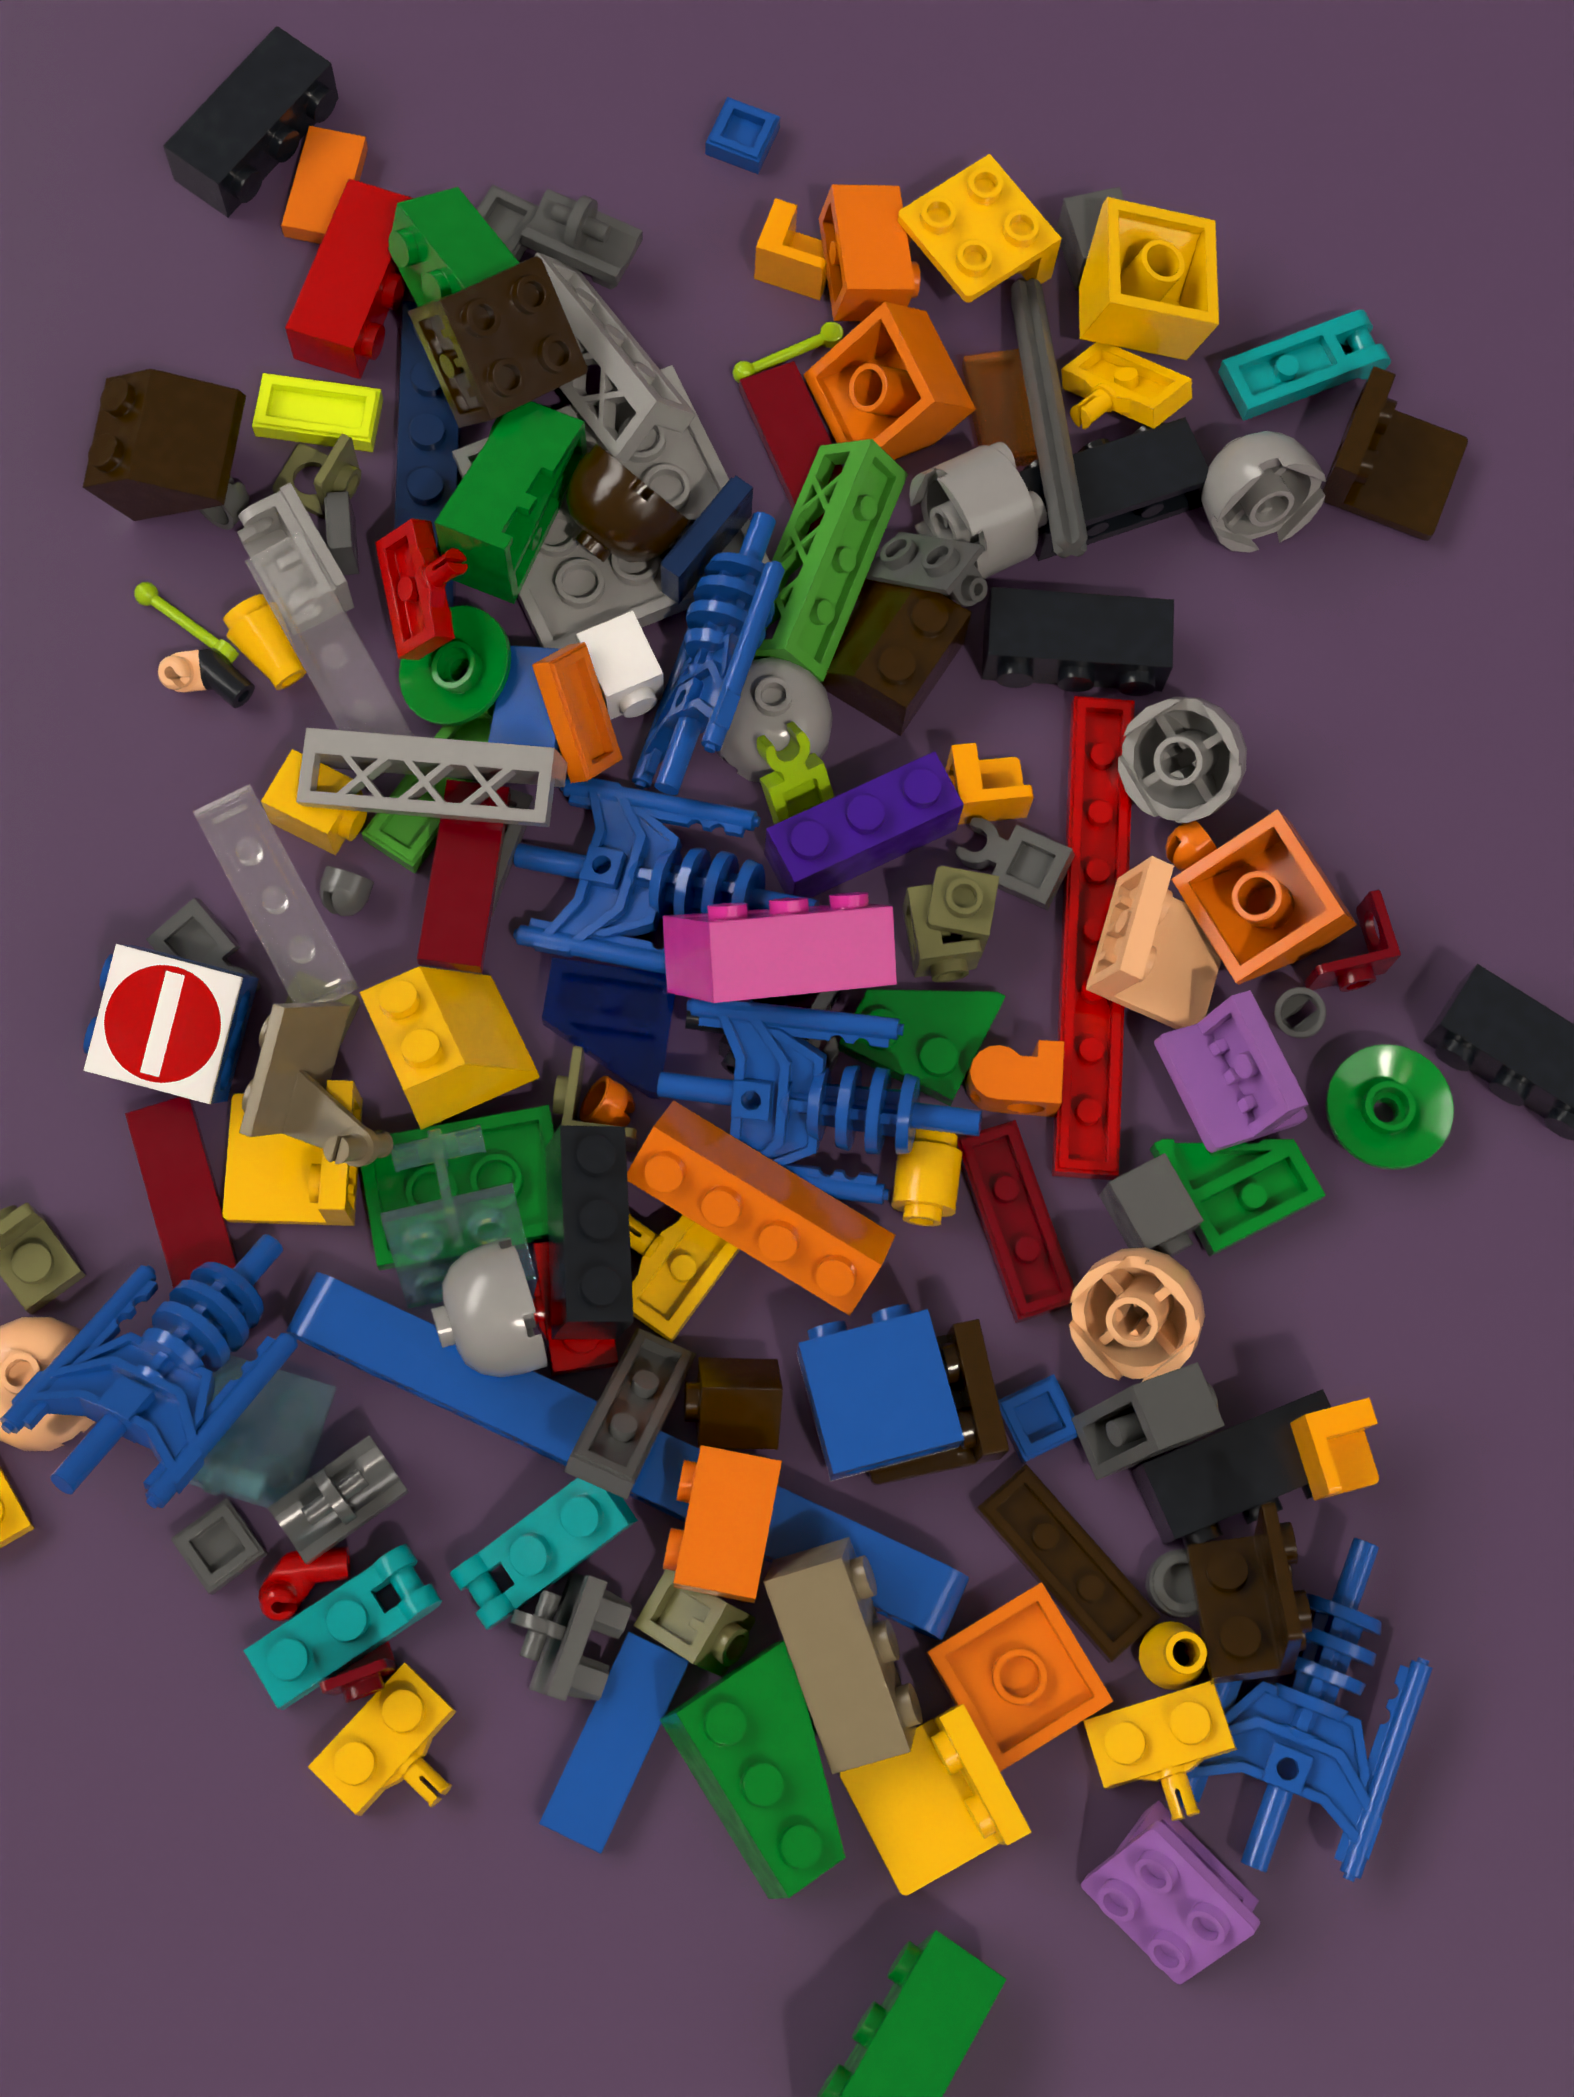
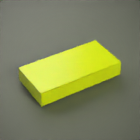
(317, 411)

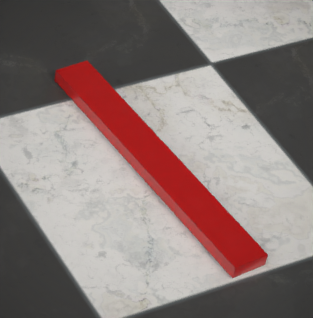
(1088, 1024)

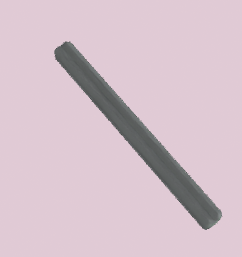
(1048, 419)

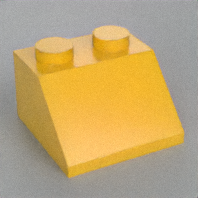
(1150, 280)
(448, 1040)

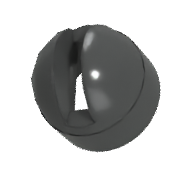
(235, 502)
(344, 891)
(1291, 1003)

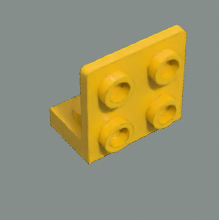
(981, 230)
(286, 1178)
(935, 1802)

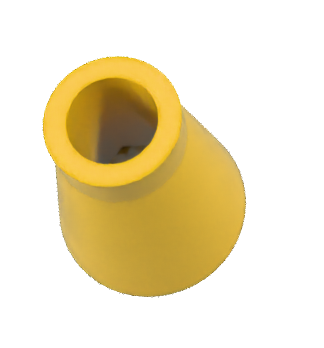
(263, 641)
(1158, 1660)

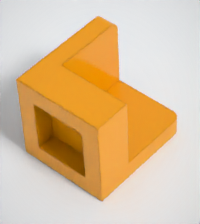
(789, 257)
(988, 787)
(1337, 1448)

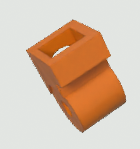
(1015, 1083)

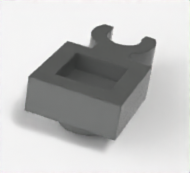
(1027, 863)
(197, 936)

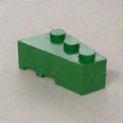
(511, 497)

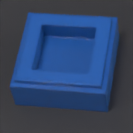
(742, 135)
(1037, 1418)

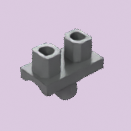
(582, 237)
(338, 1500)
(560, 1633)

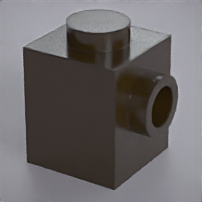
(735, 1403)

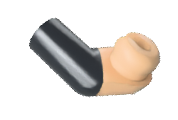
(205, 671)

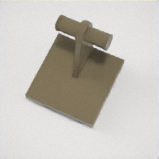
(291, 1081)

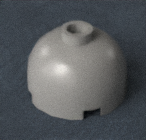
(1261, 488)
(770, 699)
(1182, 759)
(490, 1312)

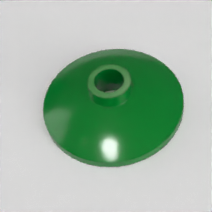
(434, 683)
(1412, 1090)

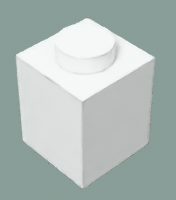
(624, 666)

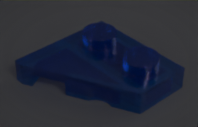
(615, 1016)

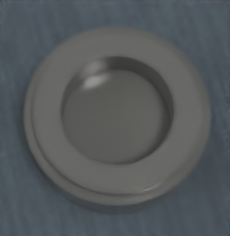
(1171, 1585)

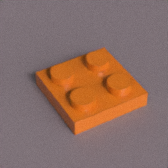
(1020, 1676)

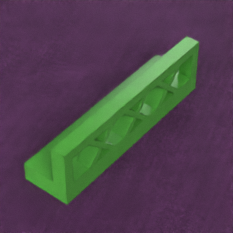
(832, 555)

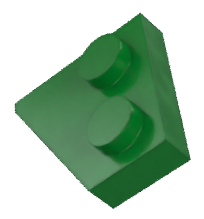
(938, 1038)
(1242, 1186)

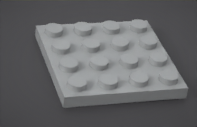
(575, 589)

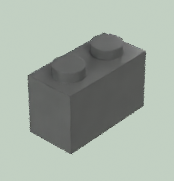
(1148, 1420)

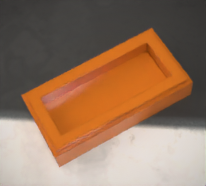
(320, 178)
(577, 712)

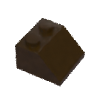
(163, 444)
(895, 651)

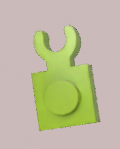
(798, 778)

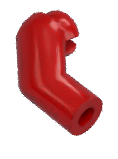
(293, 1580)

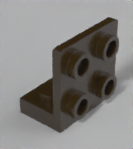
(499, 342)
(1393, 463)
(976, 1405)
(1248, 1601)

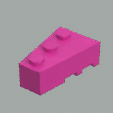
(780, 949)

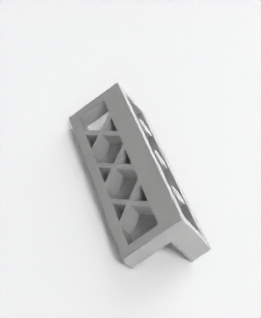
(622, 366)
(430, 762)

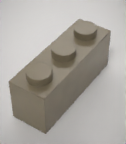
(843, 1654)

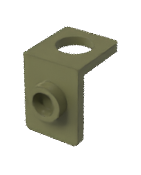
(337, 473)
(568, 1094)

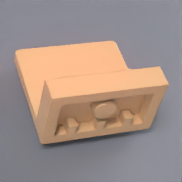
(1154, 950)

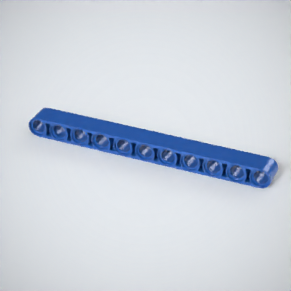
(551, 1418)

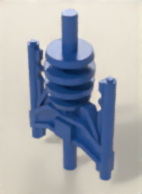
(714, 658)
(638, 874)
(787, 1097)
(162, 1383)
(1309, 1744)

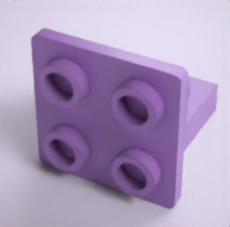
(1232, 1075)
(1172, 1896)

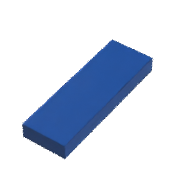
(614, 1743)

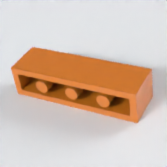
(760, 1207)

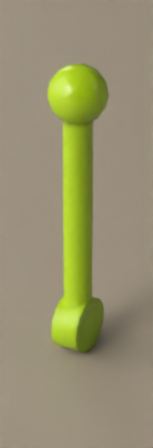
(829, 336)
(147, 595)

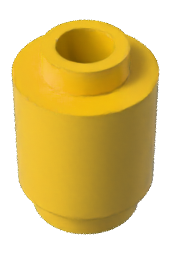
(928, 1178)

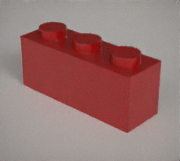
(349, 285)

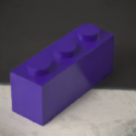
(863, 828)

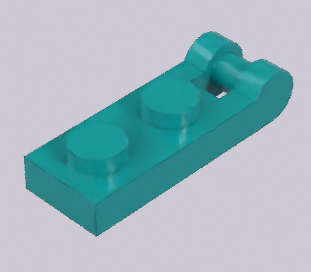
(1302, 364)
(543, 1548)
(341, 1628)

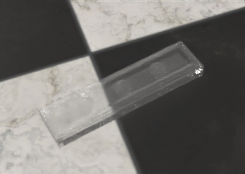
(325, 639)
(275, 898)

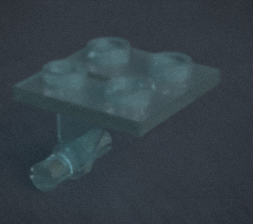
(437, 1233)
(271, 1440)

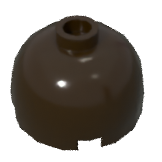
(620, 511)

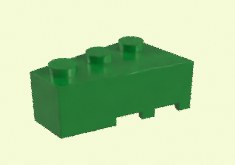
(444, 245)
(762, 1770)
(921, 2027)

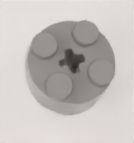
(981, 503)

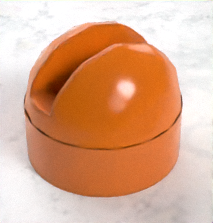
(1188, 845)
(607, 1103)

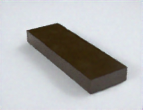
(1067, 1563)

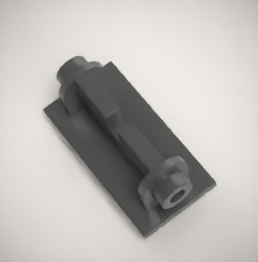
(932, 566)

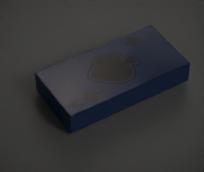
(706, 538)

